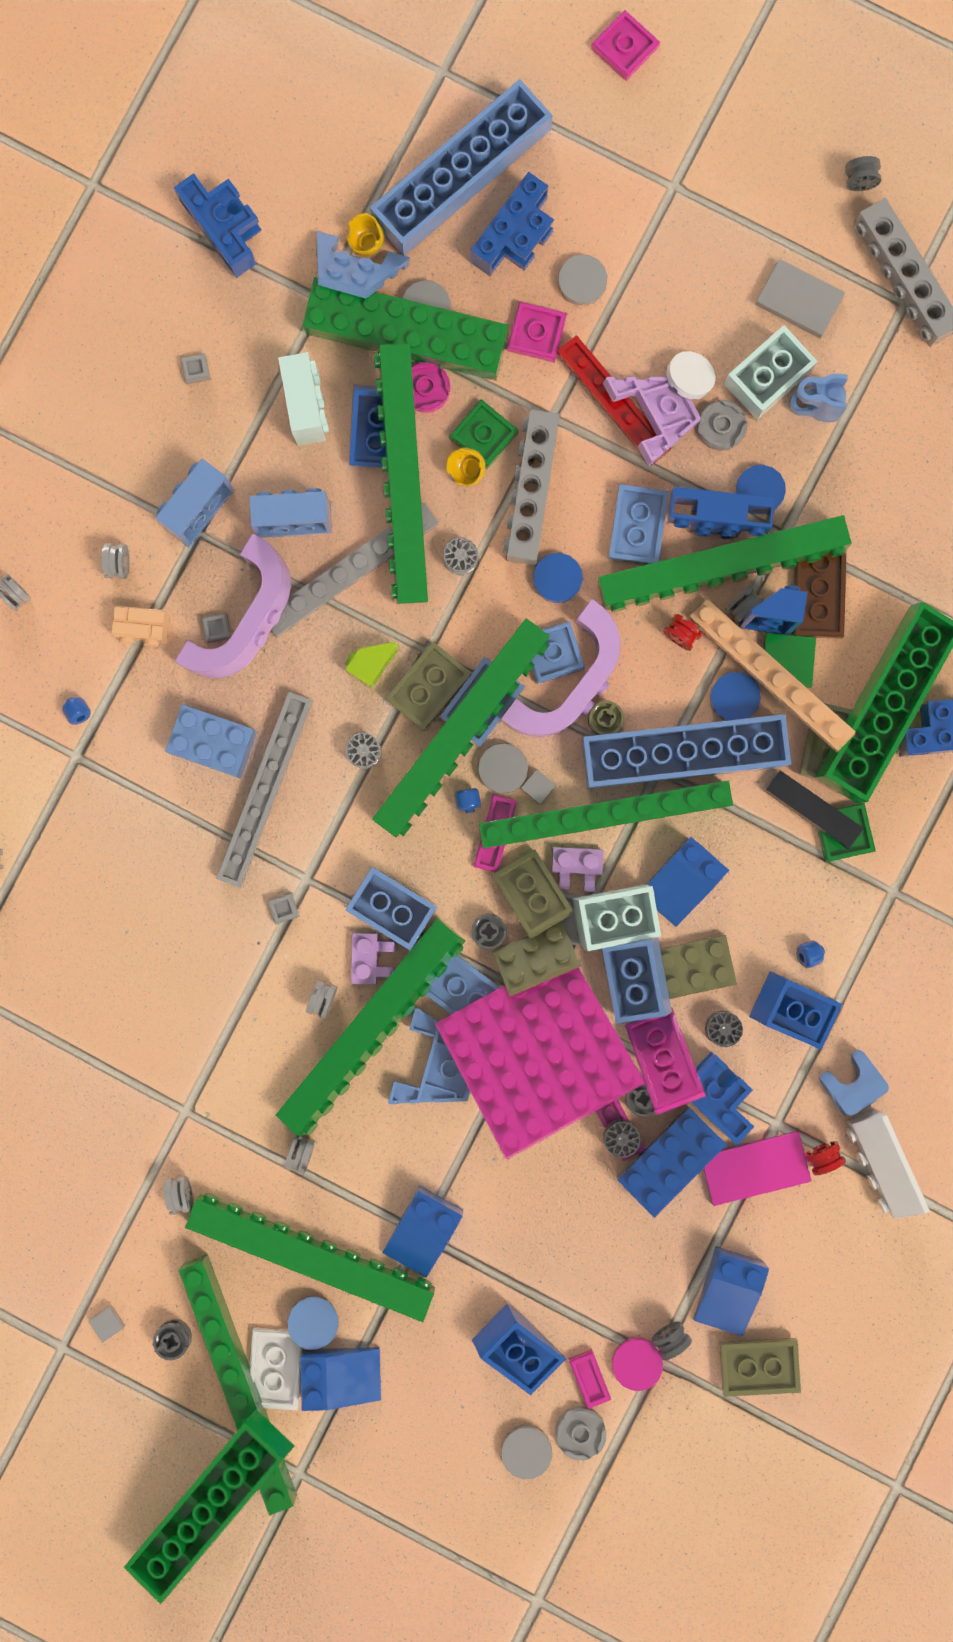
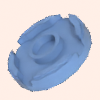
(312, 1323)

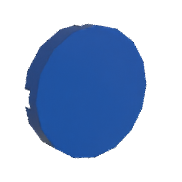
(762, 481)
(557, 577)
(735, 696)

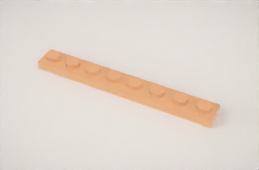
(772, 675)

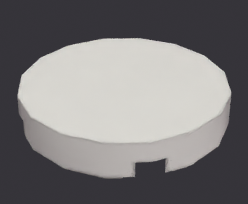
(691, 375)

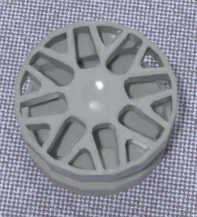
(460, 556)
(115, 561)
(14, 590)
(363, 750)
(319, 996)
(302, 1156)
(178, 1195)

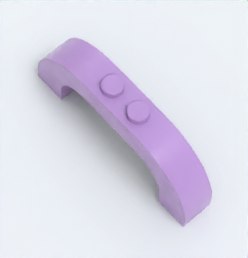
(256, 623)
(606, 636)

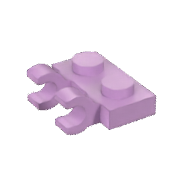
(577, 861)
(365, 958)

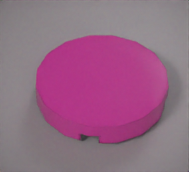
(430, 387)
(637, 1364)

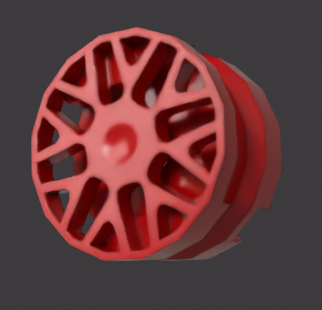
(682, 632)
(825, 1158)

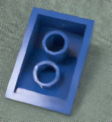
(365, 428)
(685, 880)
(795, 1010)
(423, 1231)
(731, 1291)
(517, 1350)
(339, 1378)

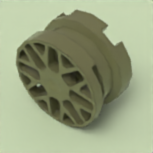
(605, 718)

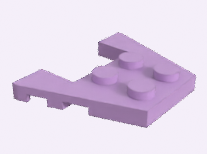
(665, 409)

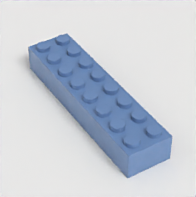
(462, 167)
(686, 751)

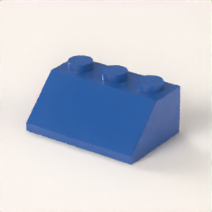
(778, 613)

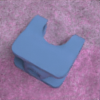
(825, 401)
(862, 1092)

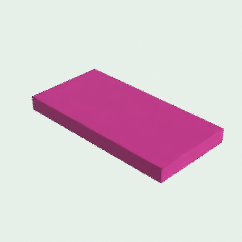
(665, 1062)
(757, 1168)

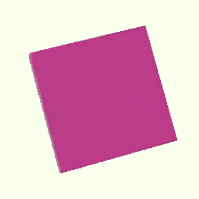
(625, 45)
(537, 332)

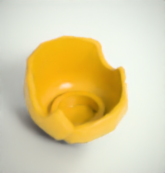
(365, 235)
(466, 466)

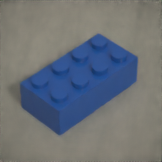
(671, 1162)

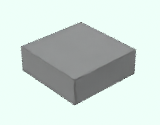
(195, 368)
(216, 628)
(538, 786)
(283, 908)
(106, 1323)

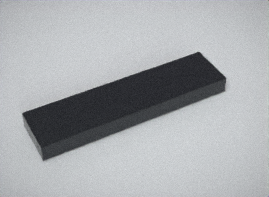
(814, 810)

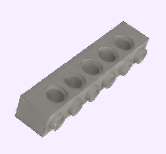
(909, 259)
(546, 425)

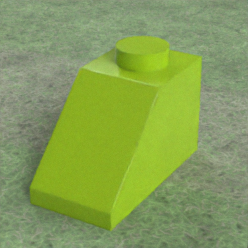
(371, 662)

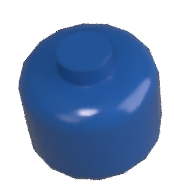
(76, 710)
(467, 800)
(810, 954)

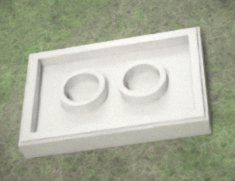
(276, 1368)

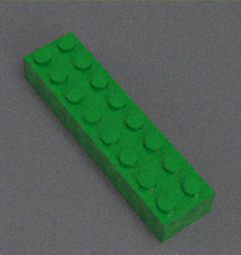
(434, 333)
(889, 702)
(209, 1506)

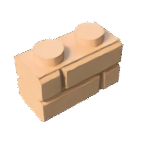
(140, 625)

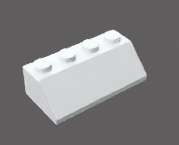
(886, 1164)

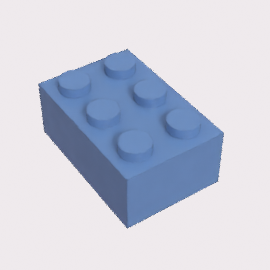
(194, 502)
(291, 513)
(211, 741)
(391, 908)
(637, 980)

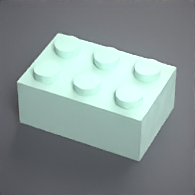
(770, 372)
(304, 398)
(616, 917)

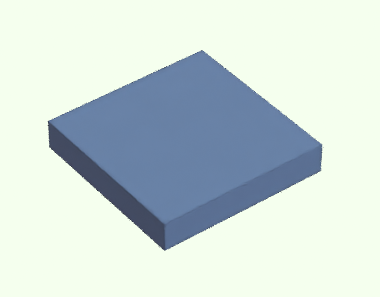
(560, 657)

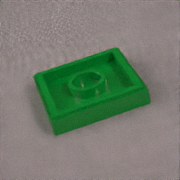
(484, 432)
(794, 654)
(863, 844)

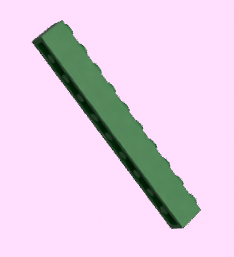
(402, 473)
(725, 563)
(461, 727)
(605, 814)
(370, 1028)
(311, 1257)
(231, 1366)

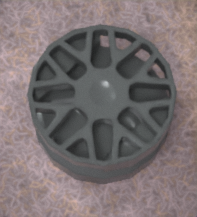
(863, 173)
(746, 605)
(489, 931)
(723, 1028)
(640, 1102)
(621, 1138)
(172, 1339)
(671, 1340)

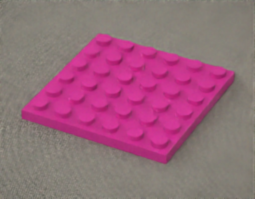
(538, 1059)

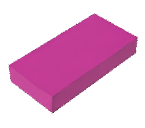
(589, 1379)

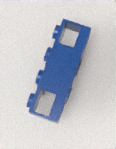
(221, 220)
(515, 228)
(720, 512)
(936, 731)
(723, 1095)

